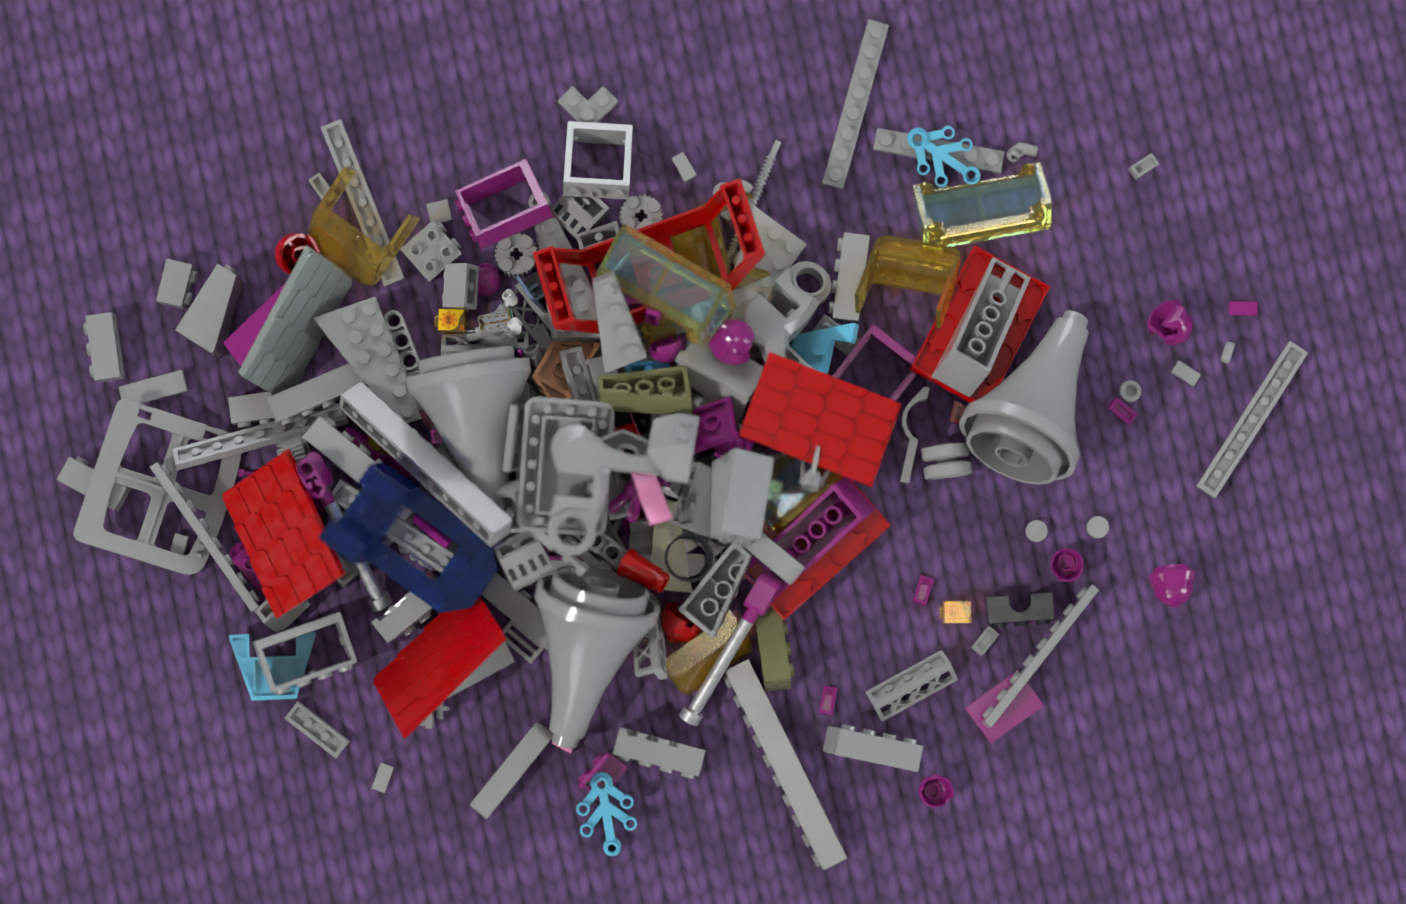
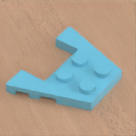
(818, 345)
(281, 667)

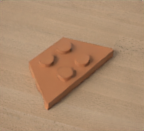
(550, 374)

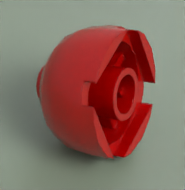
(290, 249)
(677, 625)

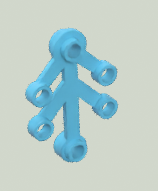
(940, 154)
(606, 811)

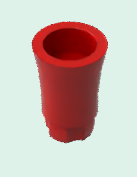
(642, 571)

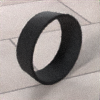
(709, 557)

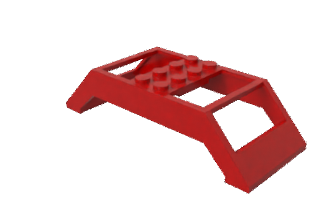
(729, 194)

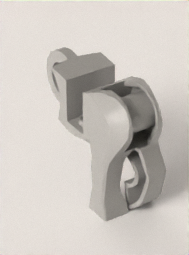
(784, 312)
(581, 452)

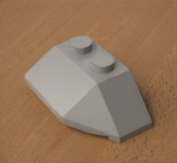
(673, 445)

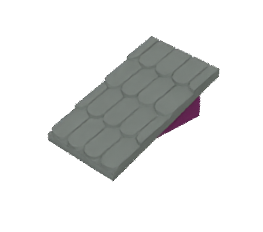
(281, 334)

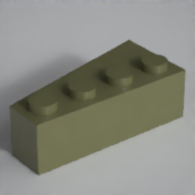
(648, 391)
(677, 558)
(774, 651)

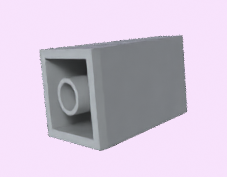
(213, 310)
(718, 379)
(739, 496)

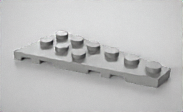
(780, 250)
(580, 290)
(368, 348)

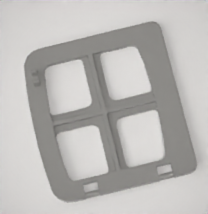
(108, 472)

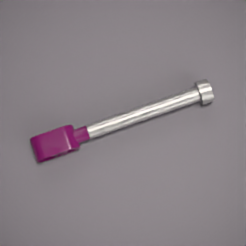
(318, 485)
(757, 604)

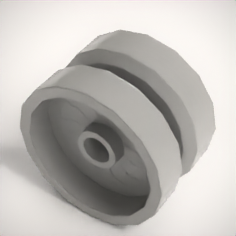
(946, 458)

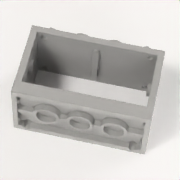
(297, 631)

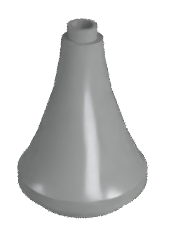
(470, 405)
(1029, 419)
(589, 633)

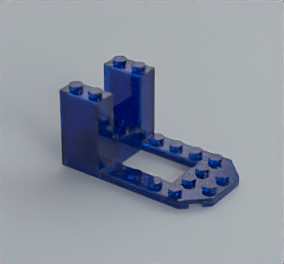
(373, 515)

